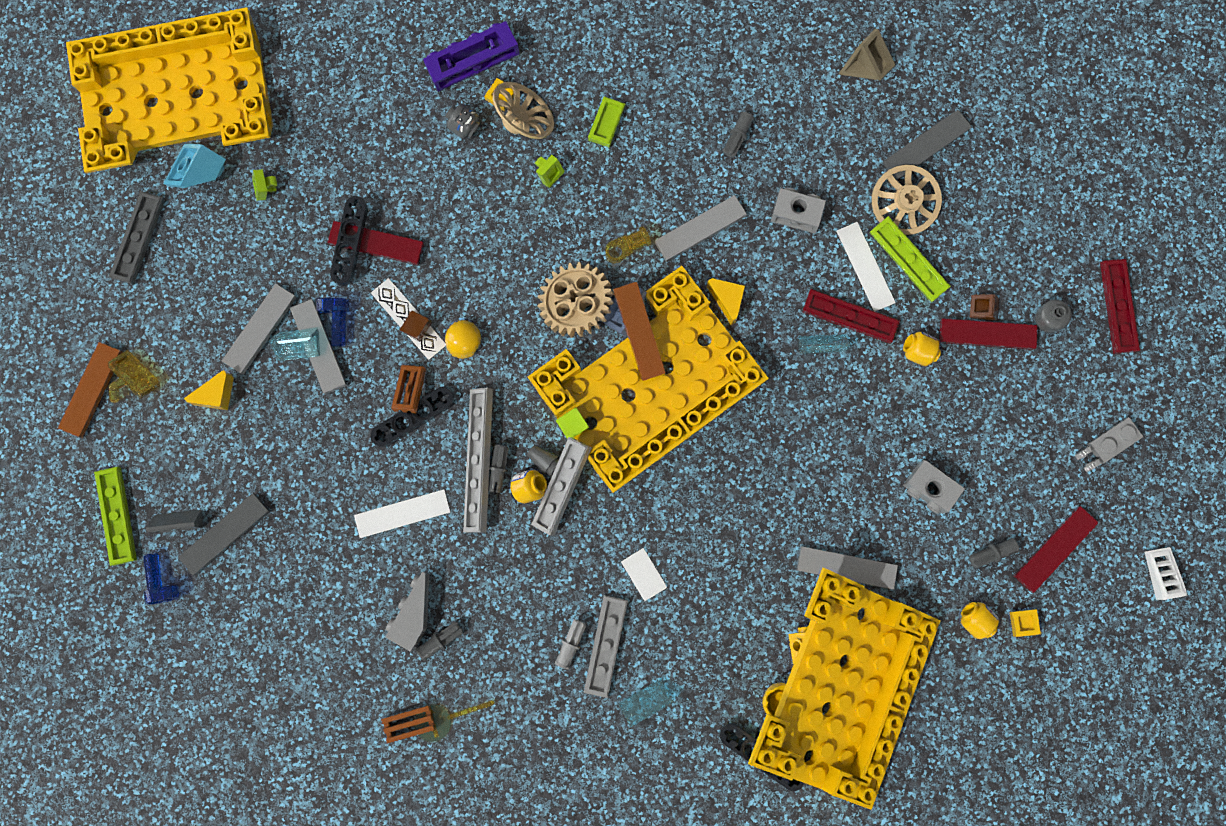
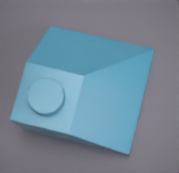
(194, 166)

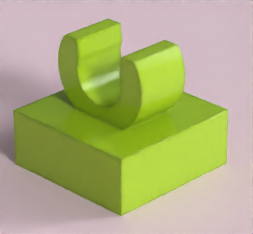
(549, 170)
(263, 185)

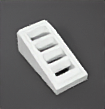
(1156, 577)

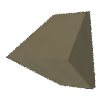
(870, 59)

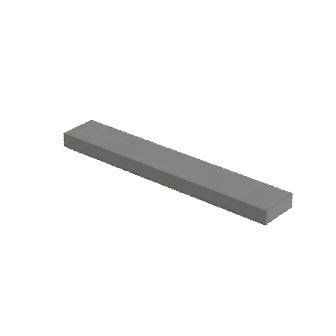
(478, 460)

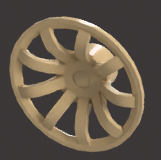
(517, 117)
(907, 198)

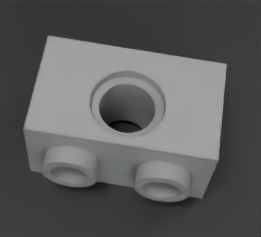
(786, 215)
(947, 489)

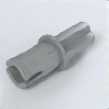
(570, 644)

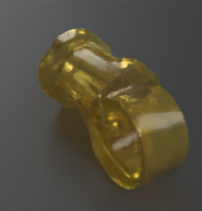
(628, 244)

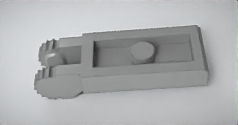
(1110, 443)

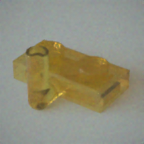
(133, 374)

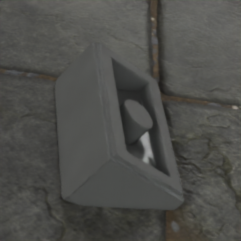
(175, 522)

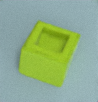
(572, 423)

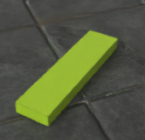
(909, 259)
(115, 516)

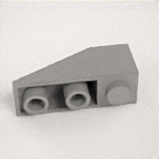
(411, 621)

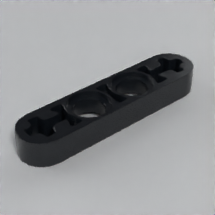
(349, 241)
(414, 421)
(732, 744)

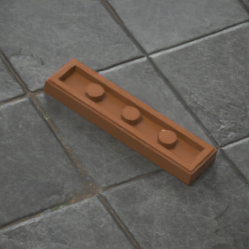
(639, 330)
(89, 391)

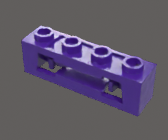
(471, 55)

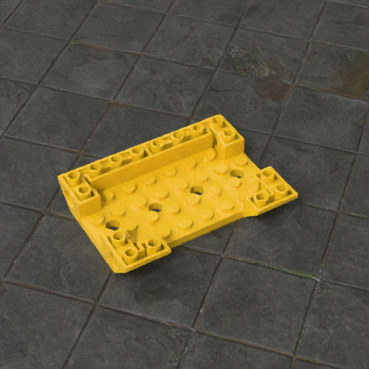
(169, 65)
(665, 407)
(864, 696)

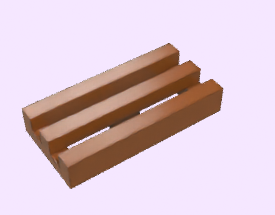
(405, 407)
(388, 729)

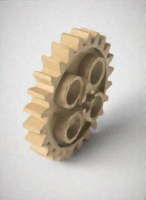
(575, 299)

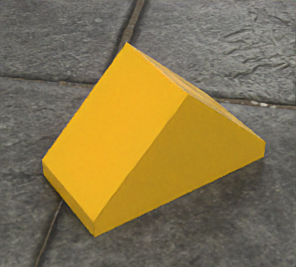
(727, 296)
(213, 393)

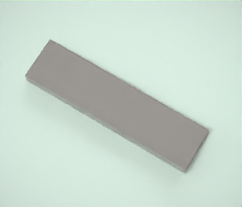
(700, 228)
(259, 329)
(325, 365)
(561, 486)
(853, 568)
(605, 646)

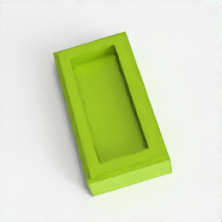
(606, 122)

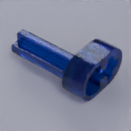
(338, 308)
(155, 592)

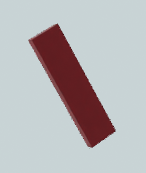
(382, 244)
(1119, 306)
(850, 316)
(988, 334)
(1055, 549)

